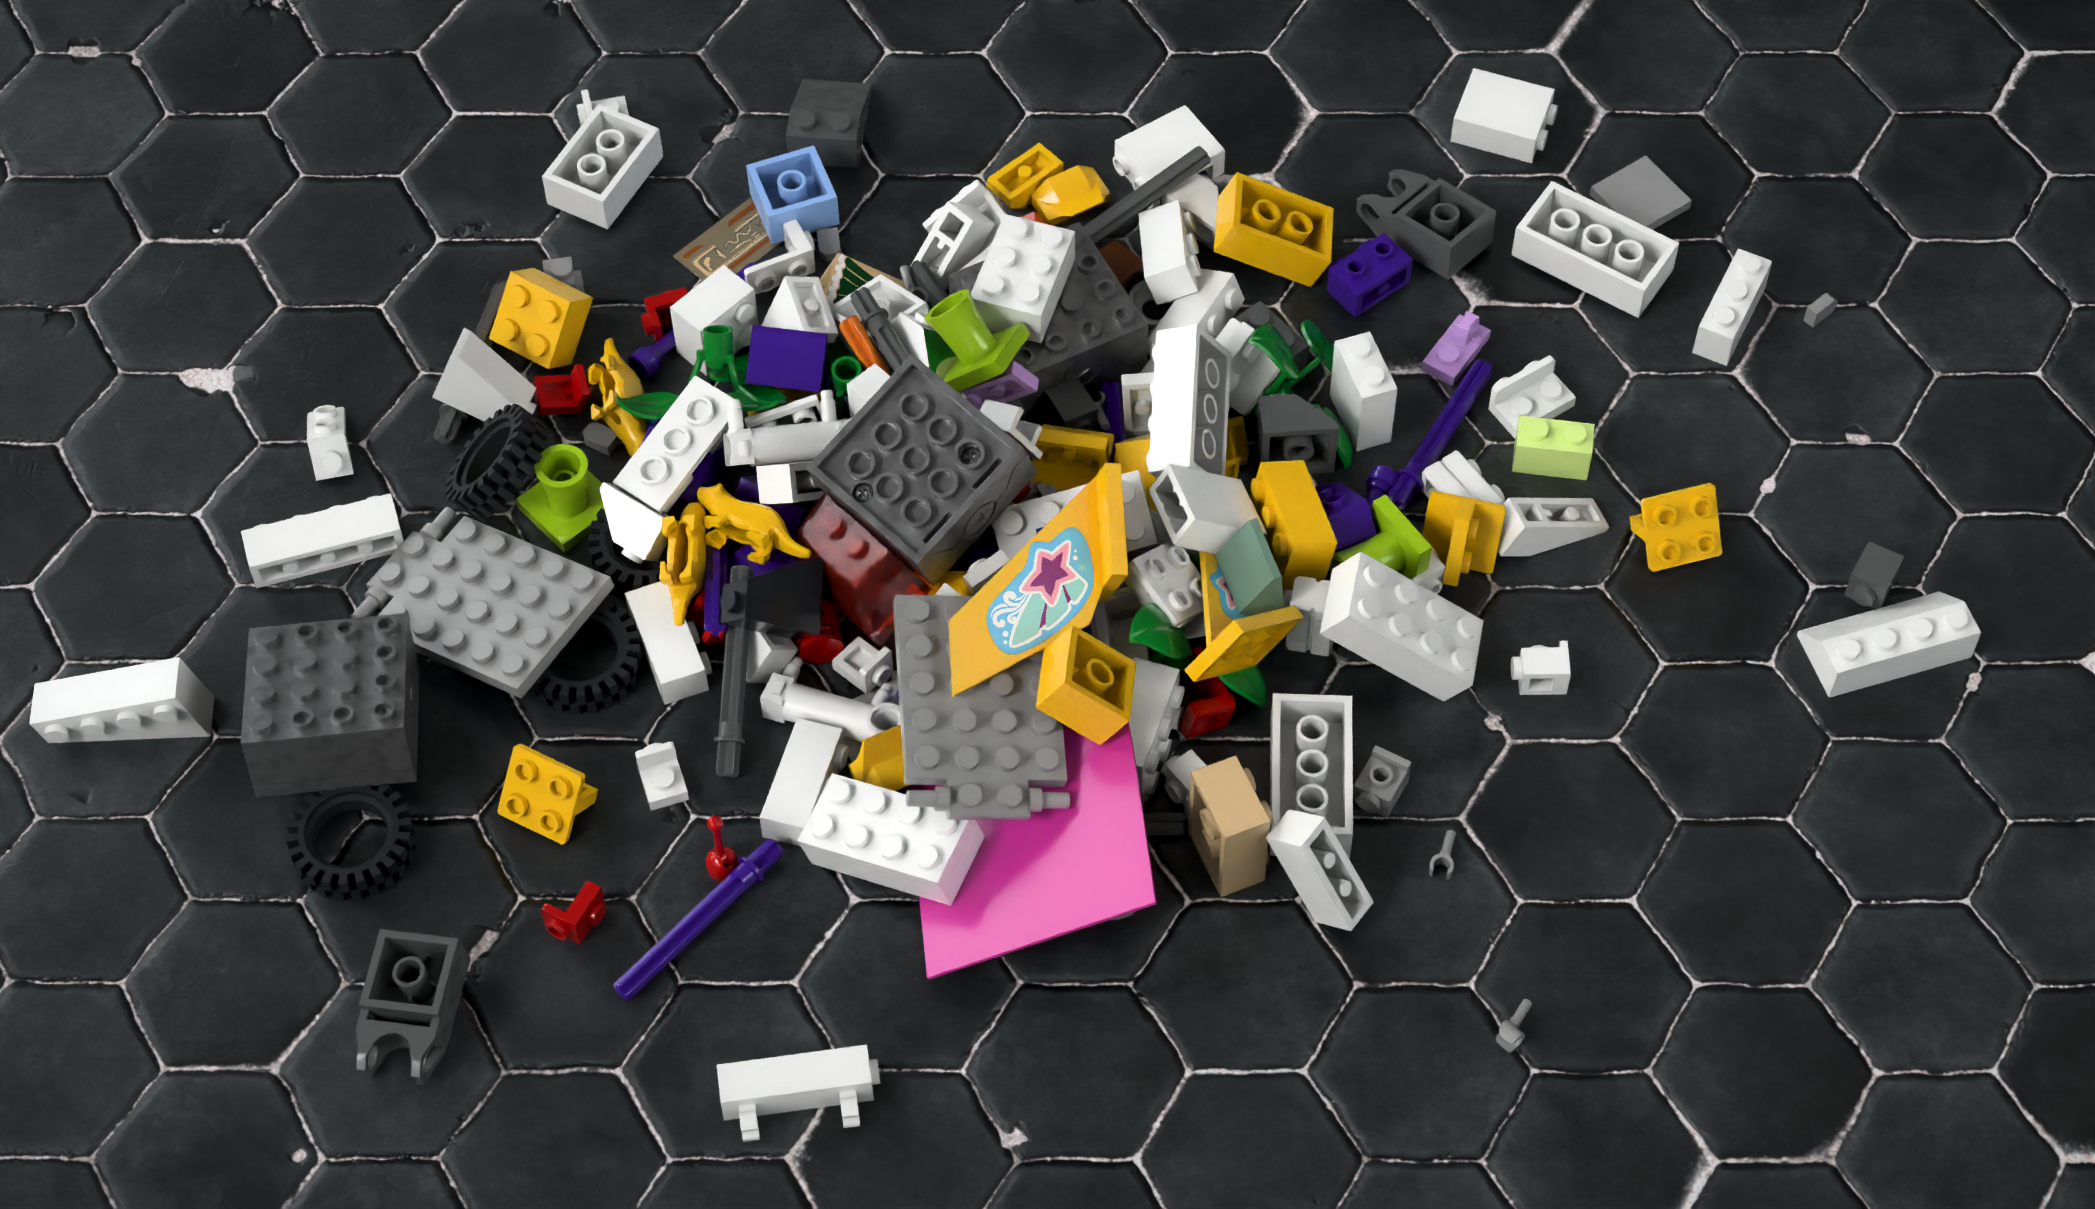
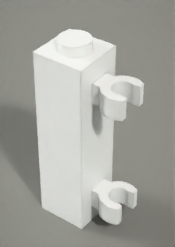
(797, 1084)

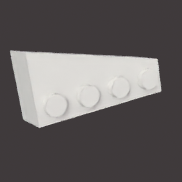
(124, 704)

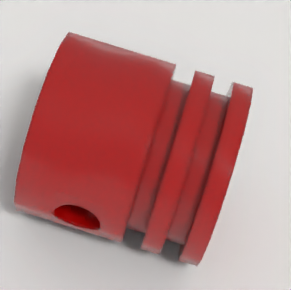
(828, 644)

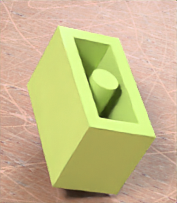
(1553, 447)

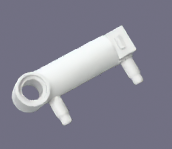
(781, 442)
(788, 700)

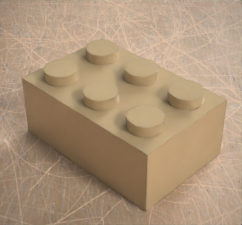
(1229, 825)

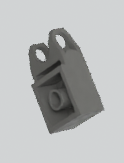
(1430, 221)
(410, 1000)

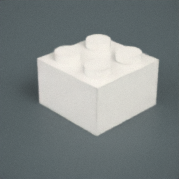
(715, 301)

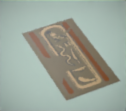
(729, 242)

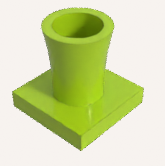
(978, 351)
(564, 498)
(1396, 542)

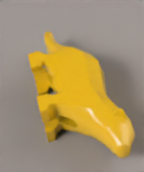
(618, 381)
(746, 524)
(685, 558)

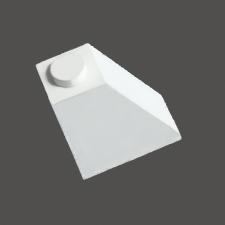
(481, 380)

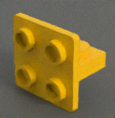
(1071, 456)
(1679, 527)
(1463, 533)
(544, 794)

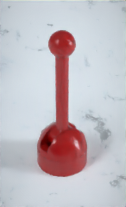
(720, 854)

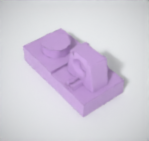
(1456, 349)
(1003, 388)

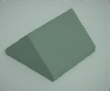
(1251, 571)

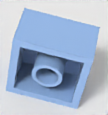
(792, 189)

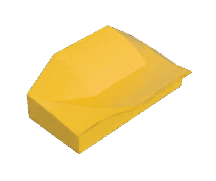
(1023, 176)
(1069, 194)
(881, 760)

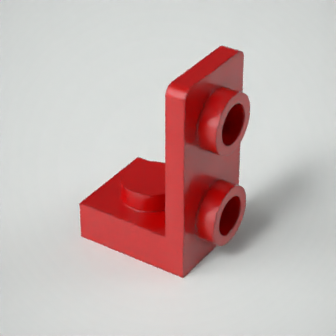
(1212, 710)

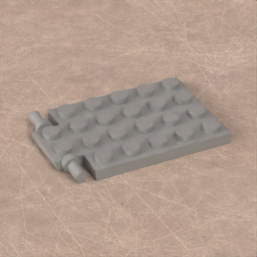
(485, 600)
(980, 742)

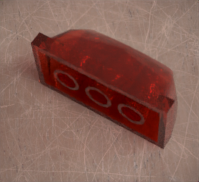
(858, 569)

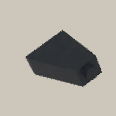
(777, 601)

